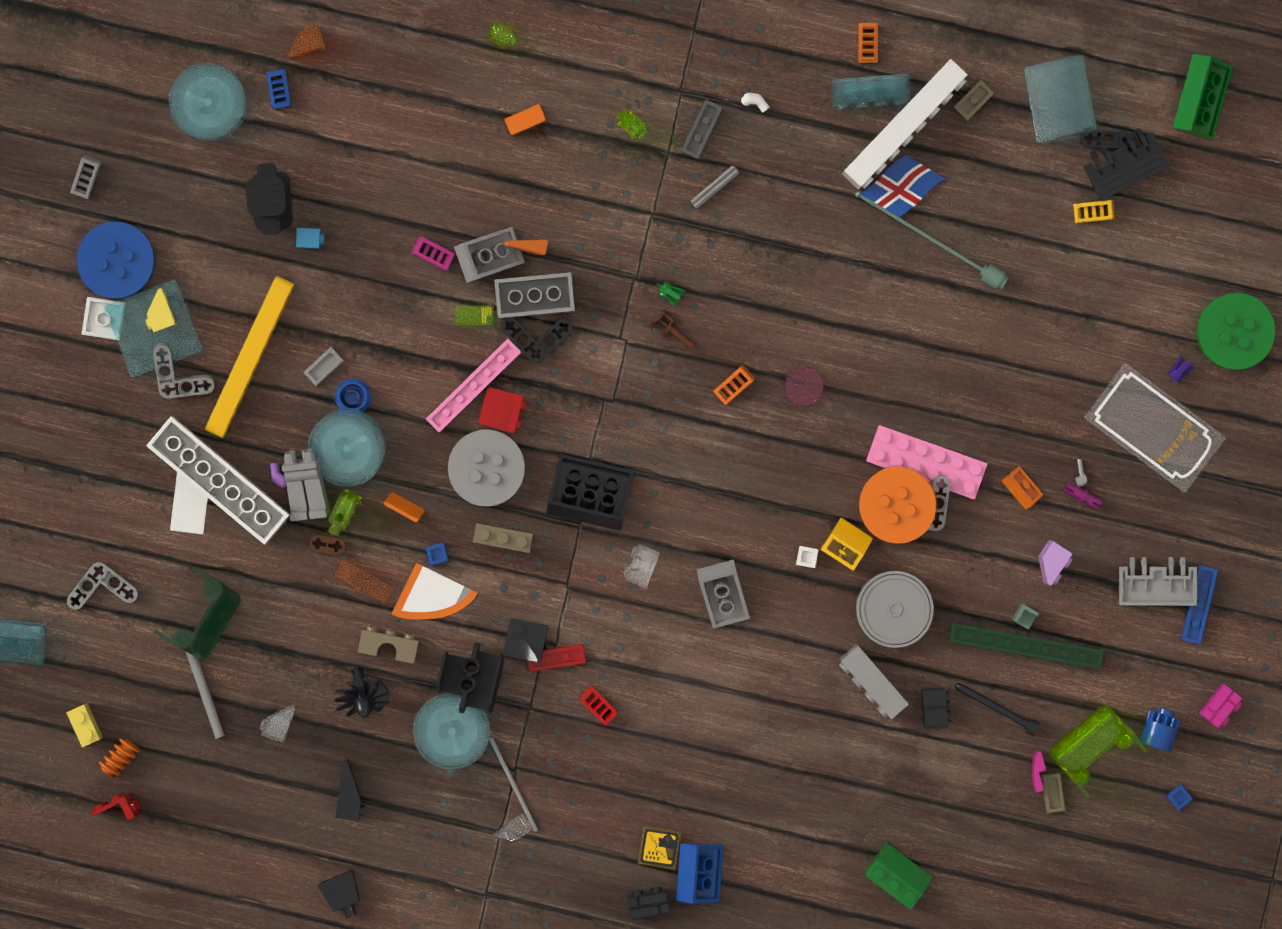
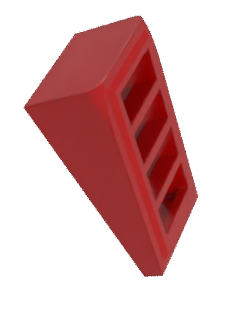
(585, 695)

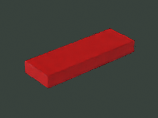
(559, 658)

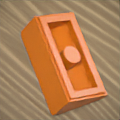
(525, 120)
(1022, 487)
(404, 507)

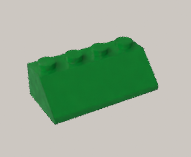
(1202, 96)

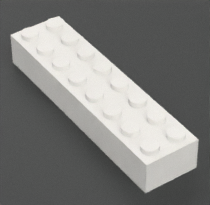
(910, 119)
(218, 480)

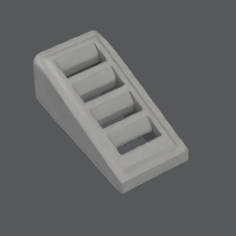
(94, 162)

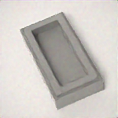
(323, 366)

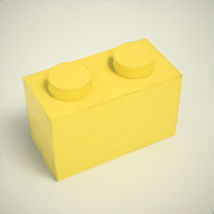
(84, 725)

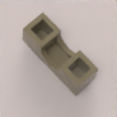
(503, 537)
(405, 646)

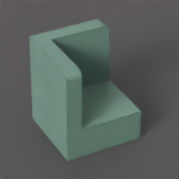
(1025, 616)

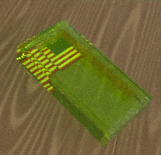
(474, 315)

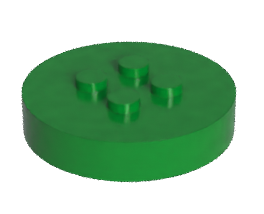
(1235, 331)

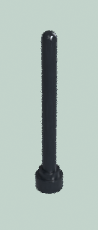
(1029, 725)

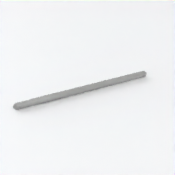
(513, 784)

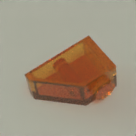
(307, 41)

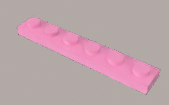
(473, 385)

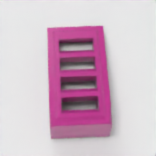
(415, 251)

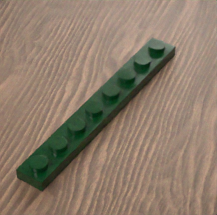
(1026, 645)

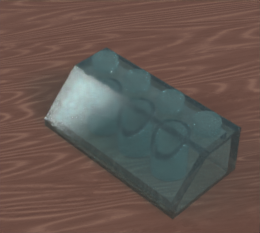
(870, 90)
(22, 641)

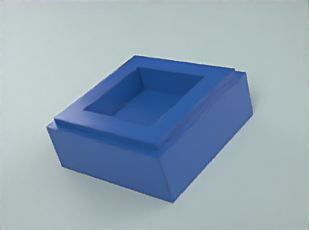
(437, 554)
(1179, 797)

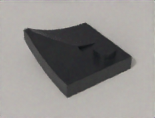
(525, 640)

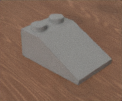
(488, 255)
(723, 594)

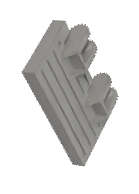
(1157, 586)

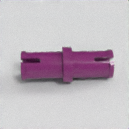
(1082, 495)

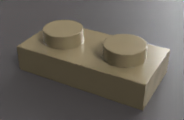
(973, 100)

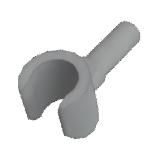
(1082, 479)

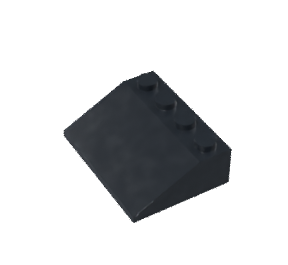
(590, 492)

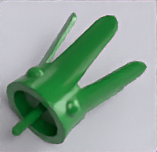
(670, 292)

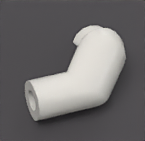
(753, 98)

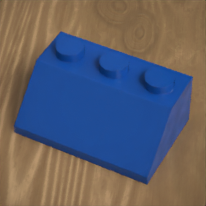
(699, 873)

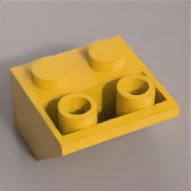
(846, 544)

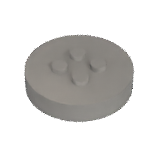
(486, 468)
(894, 609)

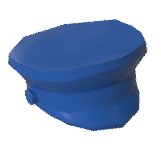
(353, 395)

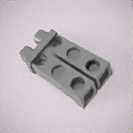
(305, 486)

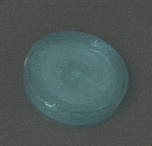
(208, 102)
(348, 447)
(450, 737)

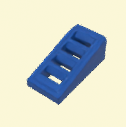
(284, 104)

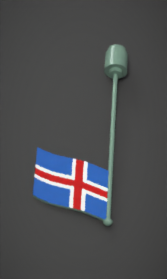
(902, 189)

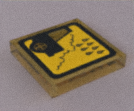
(659, 847)

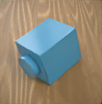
(309, 238)

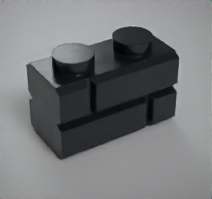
(649, 903)

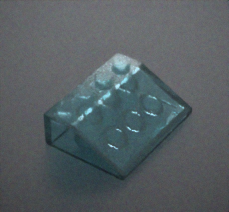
(1060, 99)

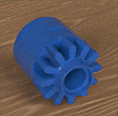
(1160, 729)

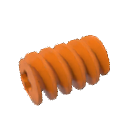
(118, 757)

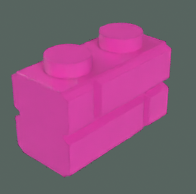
(1221, 706)

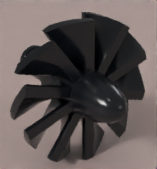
(364, 695)

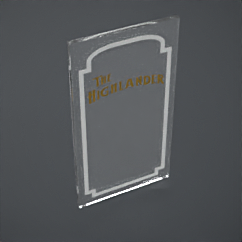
(1154, 427)

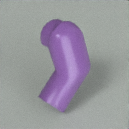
(276, 475)

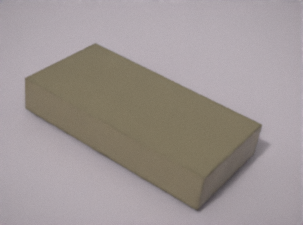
(1053, 792)

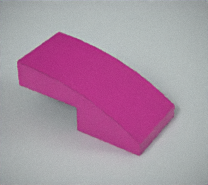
(1037, 766)

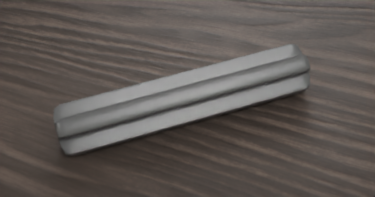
(714, 187)

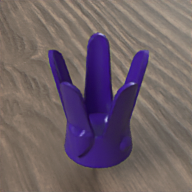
(1178, 372)

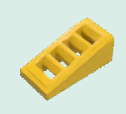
(1077, 213)

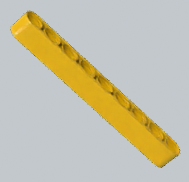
(249, 356)

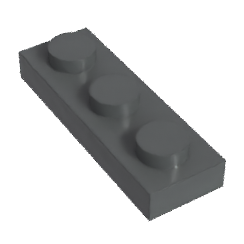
(701, 129)

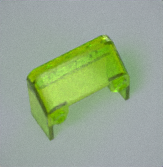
(1089, 742)

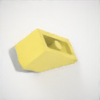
(160, 313)

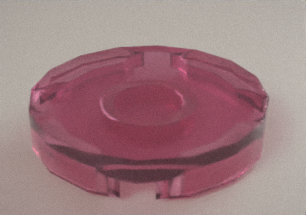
(804, 386)

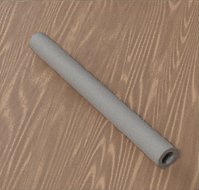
(205, 695)

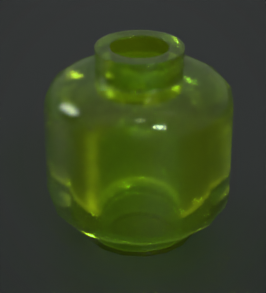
(502, 34)

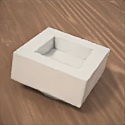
(807, 556)

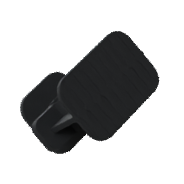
(269, 199)
(484, 680)

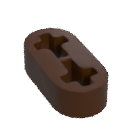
(326, 549)

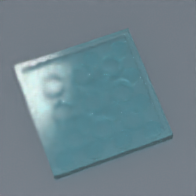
(138, 342)

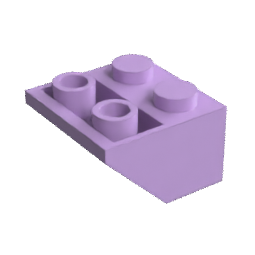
(1052, 561)

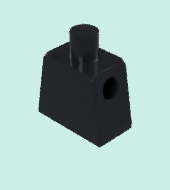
(341, 892)

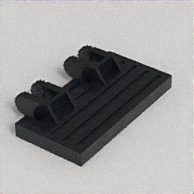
(1127, 167)

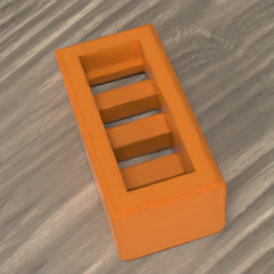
(868, 26)
(531, 246)
(750, 378)

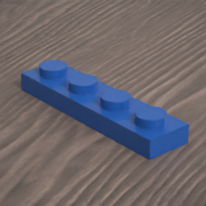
(1197, 615)

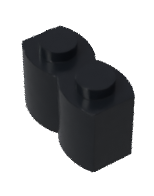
(934, 707)

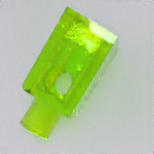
(346, 505)

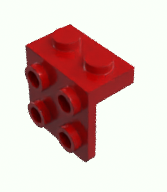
(502, 410)
(128, 804)

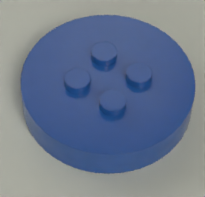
(116, 260)

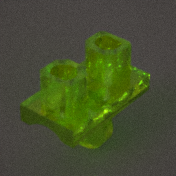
(632, 124)

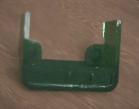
(213, 623)

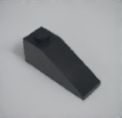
(349, 798)

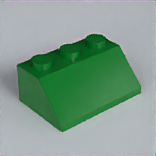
(898, 876)

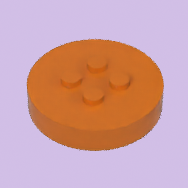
(898, 504)

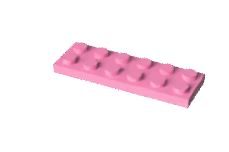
(896, 448)

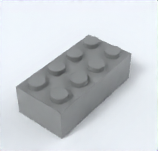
(534, 295)
(873, 681)

